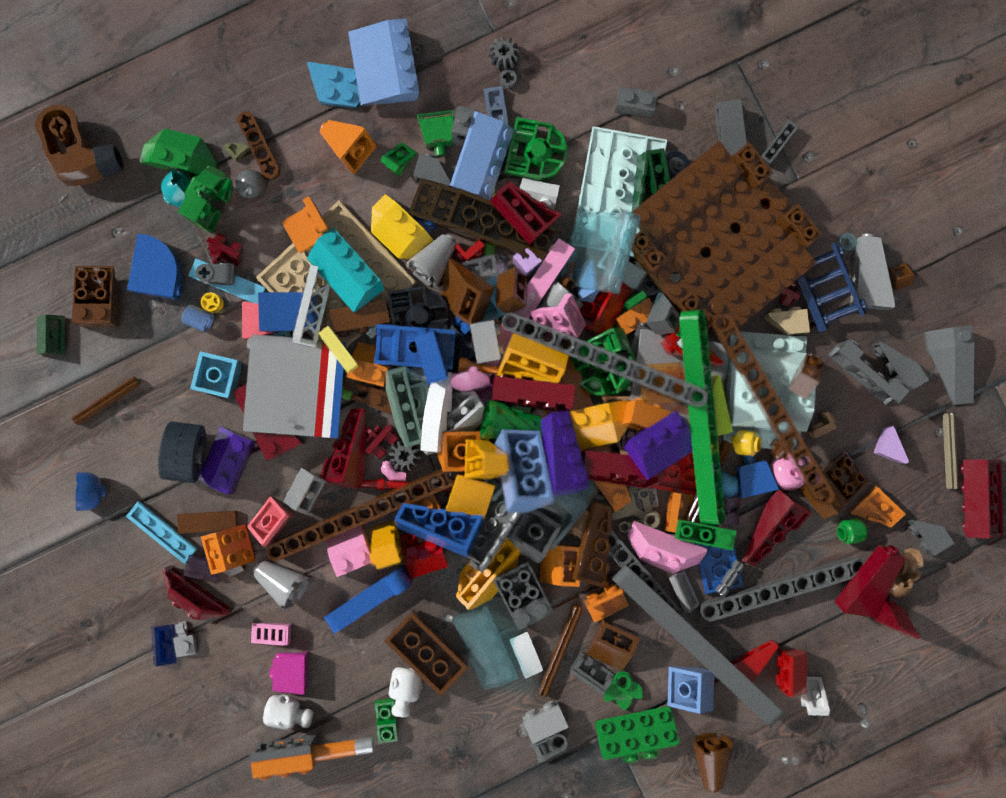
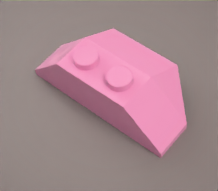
(662, 549)

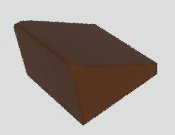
(901, 276)

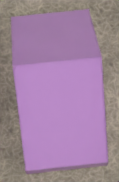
(890, 446)

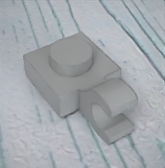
(184, 643)

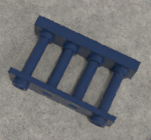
(815, 303)

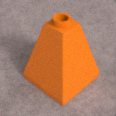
(349, 143)

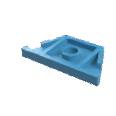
(335, 85)

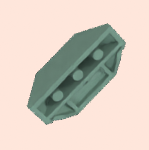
(407, 399)

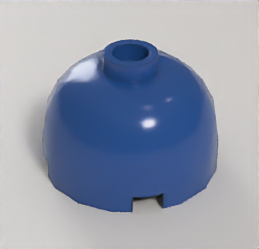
(88, 491)

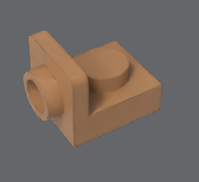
(819, 428)

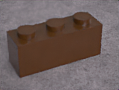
(345, 321)

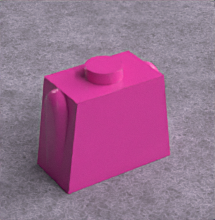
(290, 673)

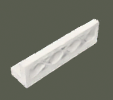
(303, 312)

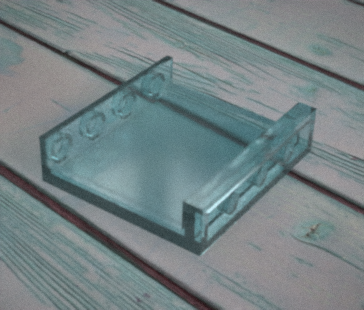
(601, 249)

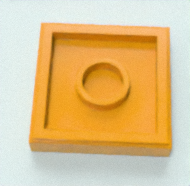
(470, 496)

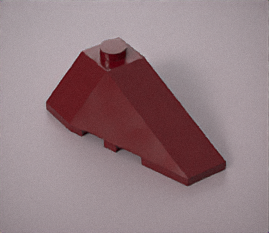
(347, 461)
(778, 519)

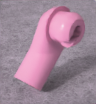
(391, 474)

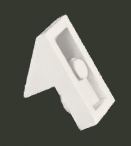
(815, 698)

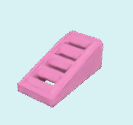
(286, 640)

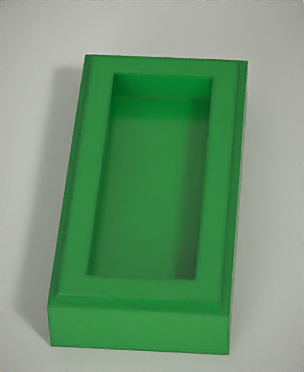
(634, 301)

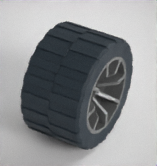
(182, 452)

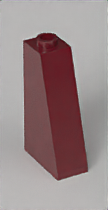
(872, 583)

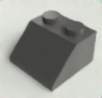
(534, 534)

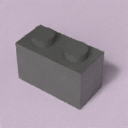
(636, 102)

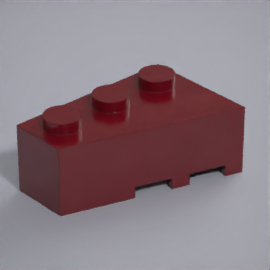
(524, 212)

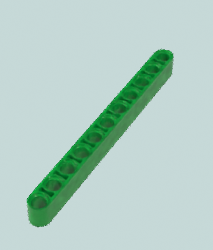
(702, 418)

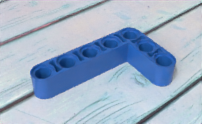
(390, 585)

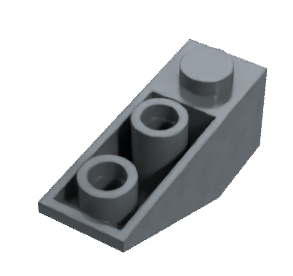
(900, 366)

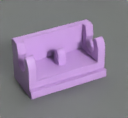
(527, 265)

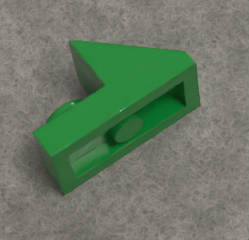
(398, 158)

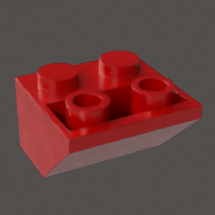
(421, 555)
(791, 672)

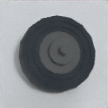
(676, 162)

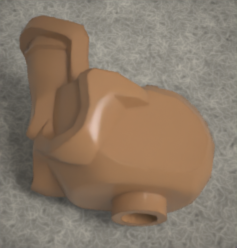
(908, 573)

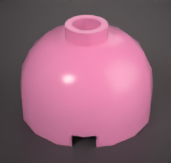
(785, 474)

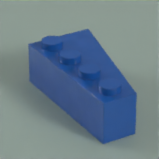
(441, 527)

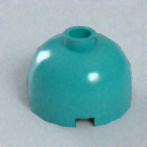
(174, 187)

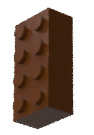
(427, 652)

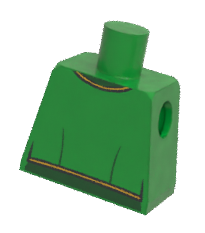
(437, 131)

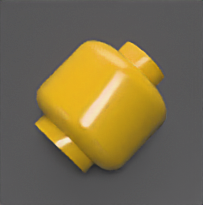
(746, 442)

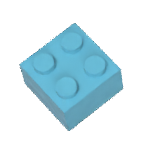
(216, 375)

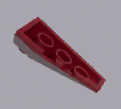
(896, 618)

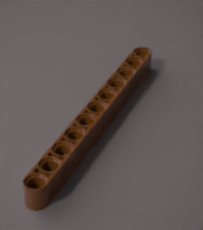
(781, 415)
(358, 518)

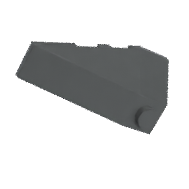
(954, 360)

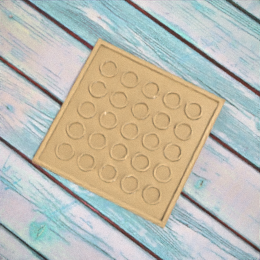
(291, 268)

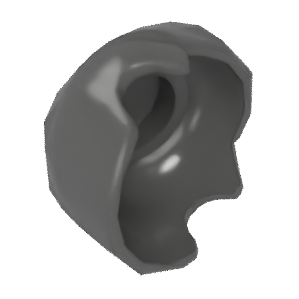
(251, 183)

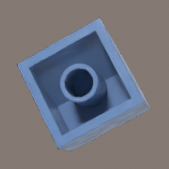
(691, 689)

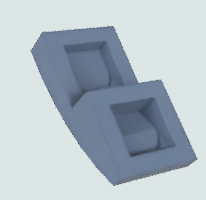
(495, 103)

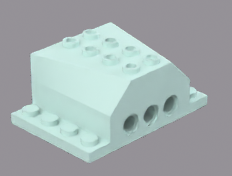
(779, 359)

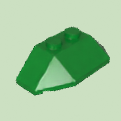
(177, 151)

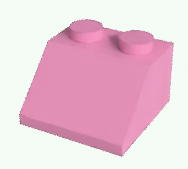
(349, 550)

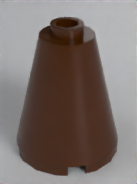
(712, 759)

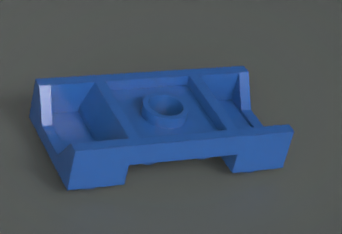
(394, 343)

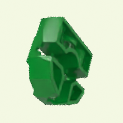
(525, 132)
(198, 204)
(617, 342)

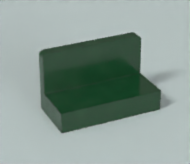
(50, 334)

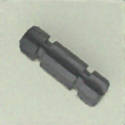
(730, 577)

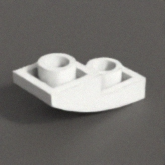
(526, 655)

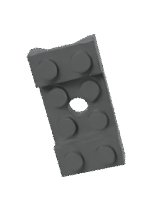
(848, 355)

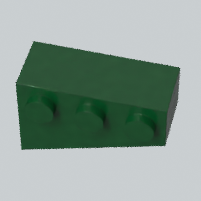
(650, 175)

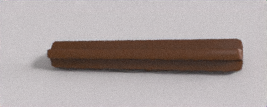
(105, 400)

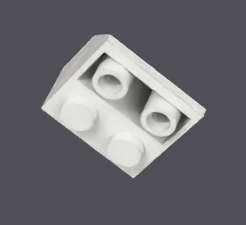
(541, 191)

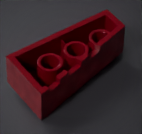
(533, 394)
(617, 469)

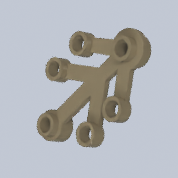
(631, 509)

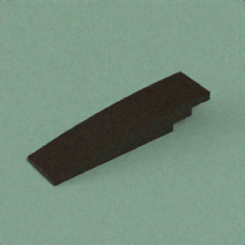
(476, 219)

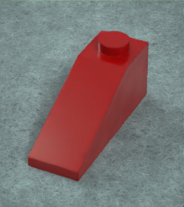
(753, 662)

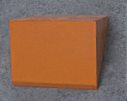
(453, 450)

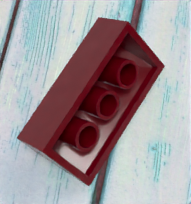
(982, 498)

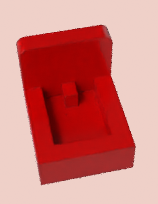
(473, 252)

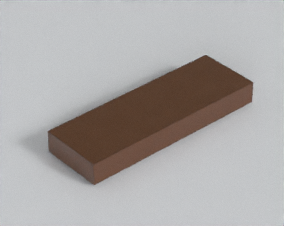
(206, 521)

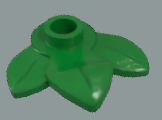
(623, 692)

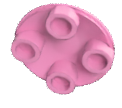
(470, 380)

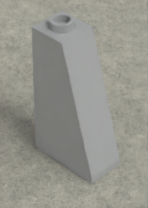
(871, 274)

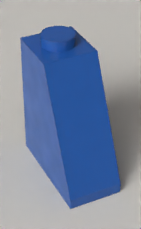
(431, 356)

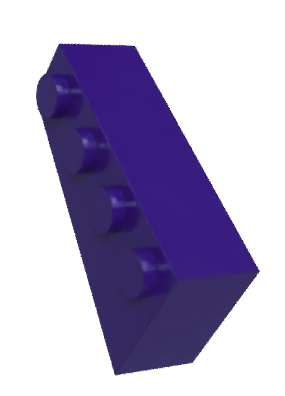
(563, 455)

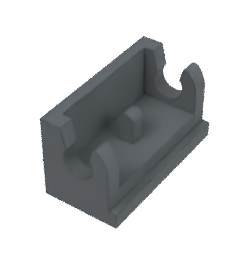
(591, 673)

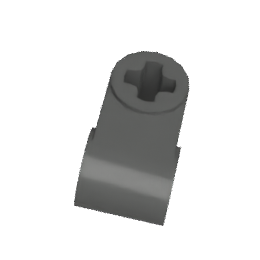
(219, 273)
(547, 747)

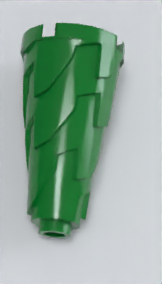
(504, 417)

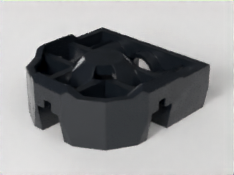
(414, 310)

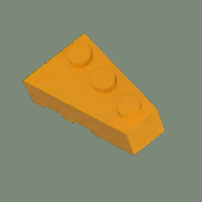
(484, 460)

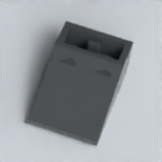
(523, 595)

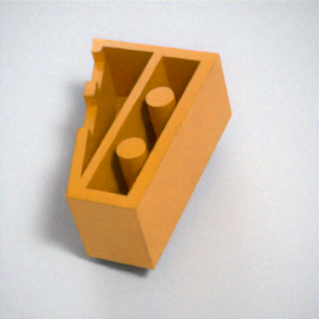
(532, 359)
(385, 545)

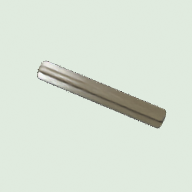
(950, 451)

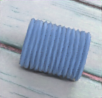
(197, 318)

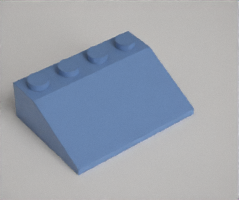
(384, 63)

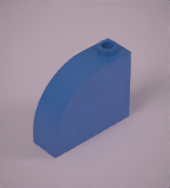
(155, 269)

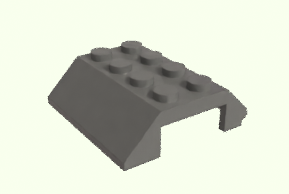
(494, 530)

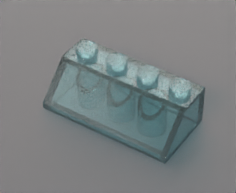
(485, 647)

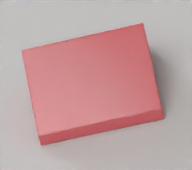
(269, 521)

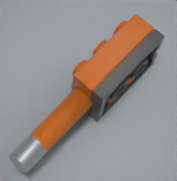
(301, 754)

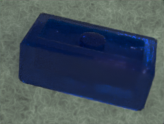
(163, 644)

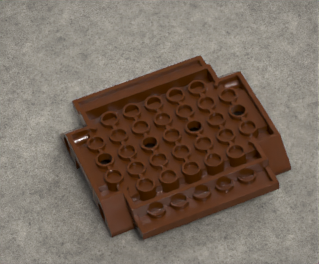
(698, 213)

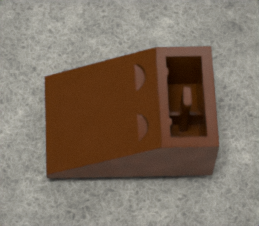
(465, 293)
(95, 297)
(844, 480)

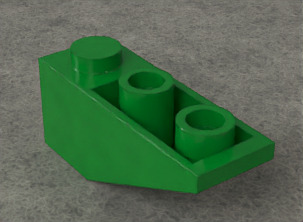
(705, 534)

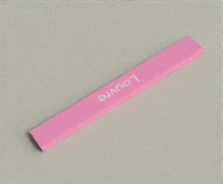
(536, 290)

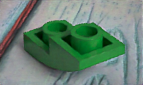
(386, 721)

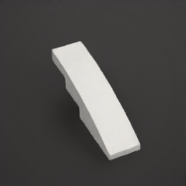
(435, 415)

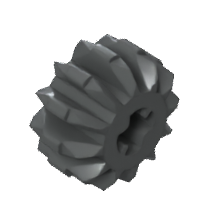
(504, 46)
(398, 452)

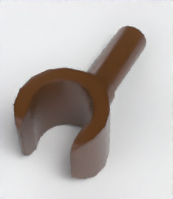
(566, 280)

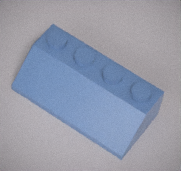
(482, 155)
(528, 480)

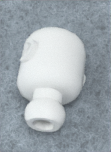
(404, 688)
(285, 712)

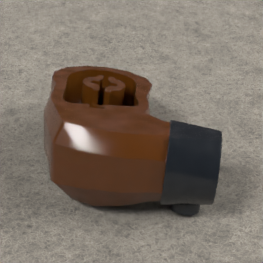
(70, 152)

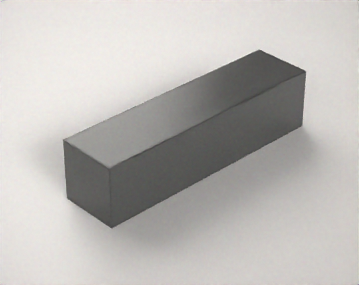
(779, 142)

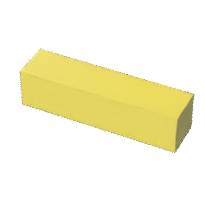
(338, 349)

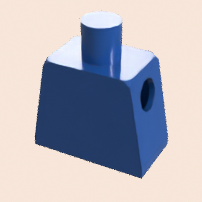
(754, 477)

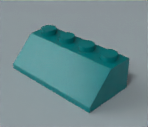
(344, 270)

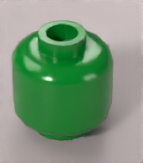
(852, 531)

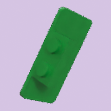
(637, 735)

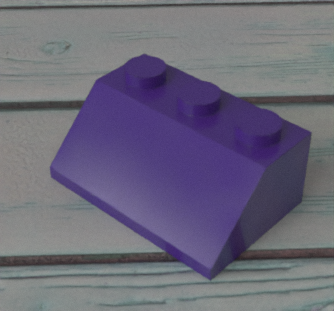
(660, 445)
(226, 460)

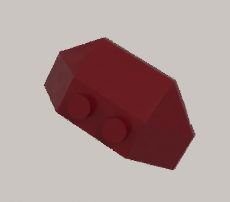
(192, 597)

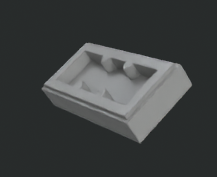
(684, 591)

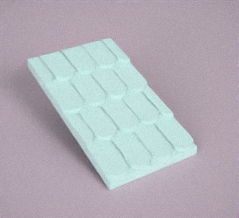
(612, 169)

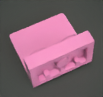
(564, 317)

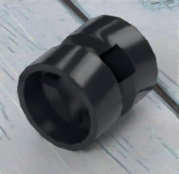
(648, 287)

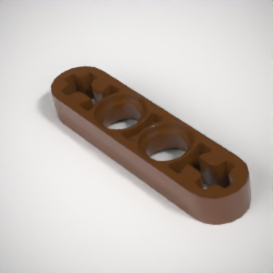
(257, 146)

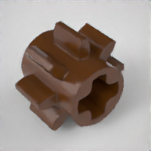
(777, 451)

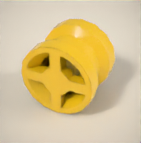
(208, 301)

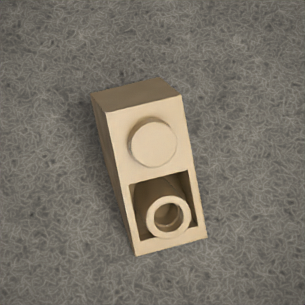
(789, 322)

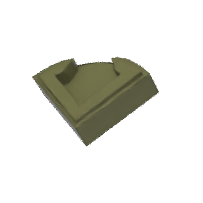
(236, 150)

